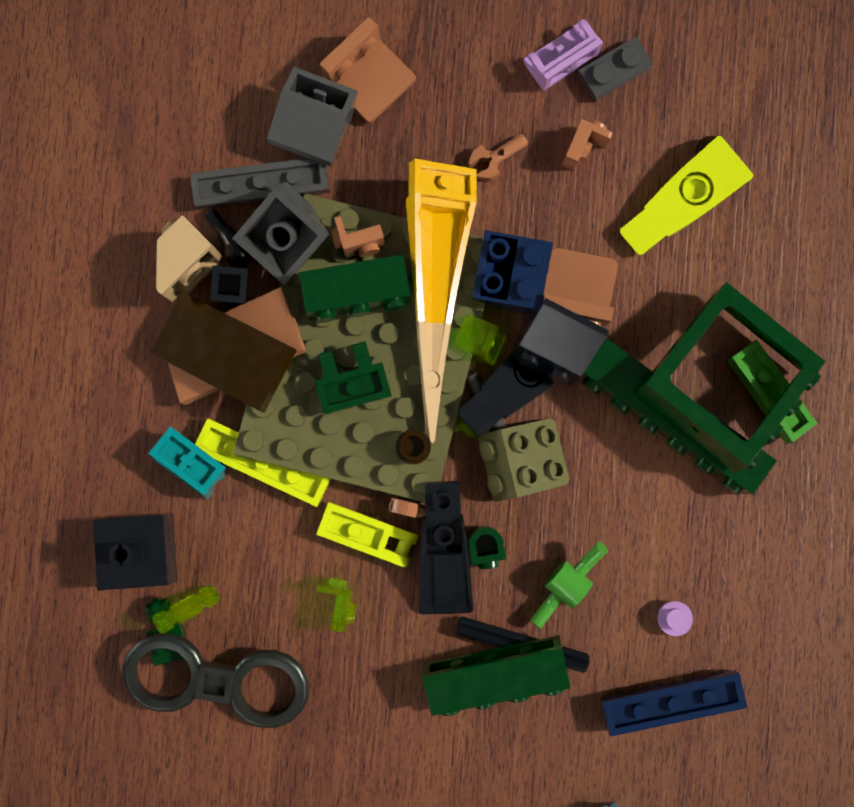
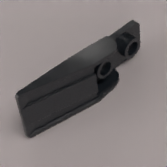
(503, 395)
(444, 553)

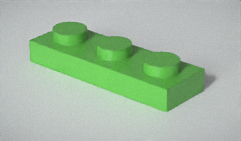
(766, 386)

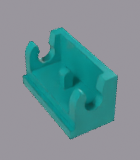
(187, 462)

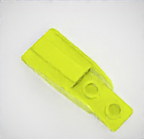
(688, 195)

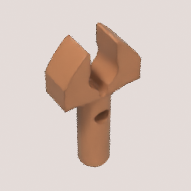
(495, 157)
(407, 508)

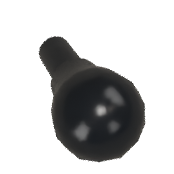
(231, 249)

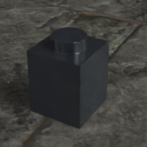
(229, 284)

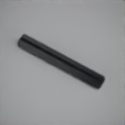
(502, 637)

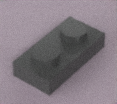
(615, 69)

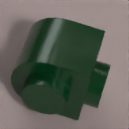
(486, 547)

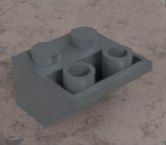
(312, 116)

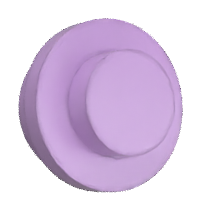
(675, 618)

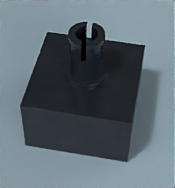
(135, 551)

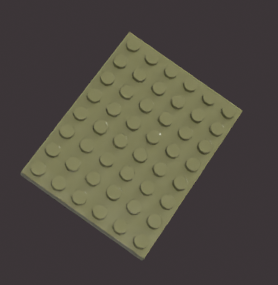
(361, 441)

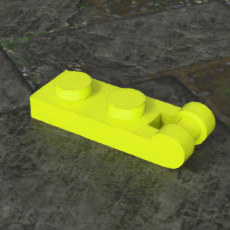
(366, 534)

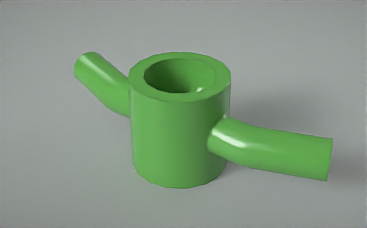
(568, 584)

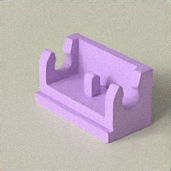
(563, 55)

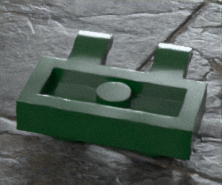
(353, 387)

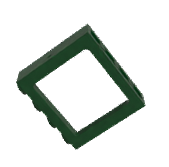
(696, 421)

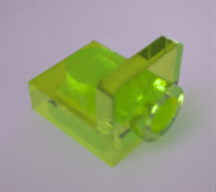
(480, 339)

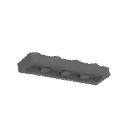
(256, 182)

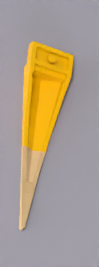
(438, 228)

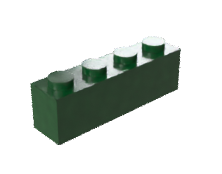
(496, 676)

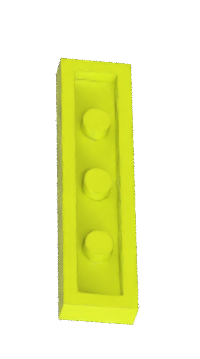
(220, 444)

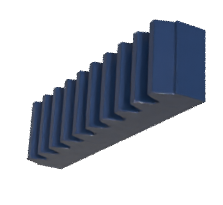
(673, 702)

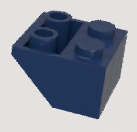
(512, 272)

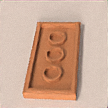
(268, 314)

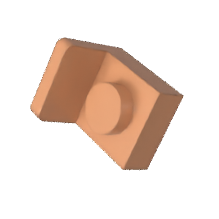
(579, 148)

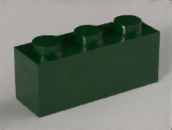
(355, 288)

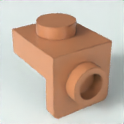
(362, 242)

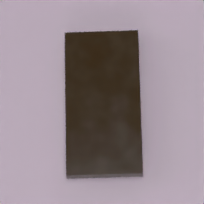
(223, 352)

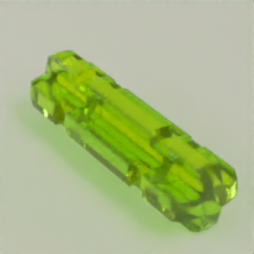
(186, 609)

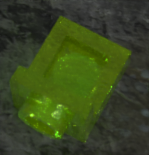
(344, 610)

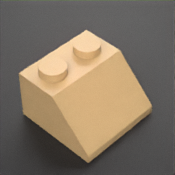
(183, 259)

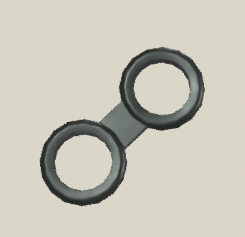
(215, 680)

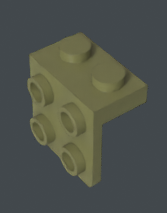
(523, 460)

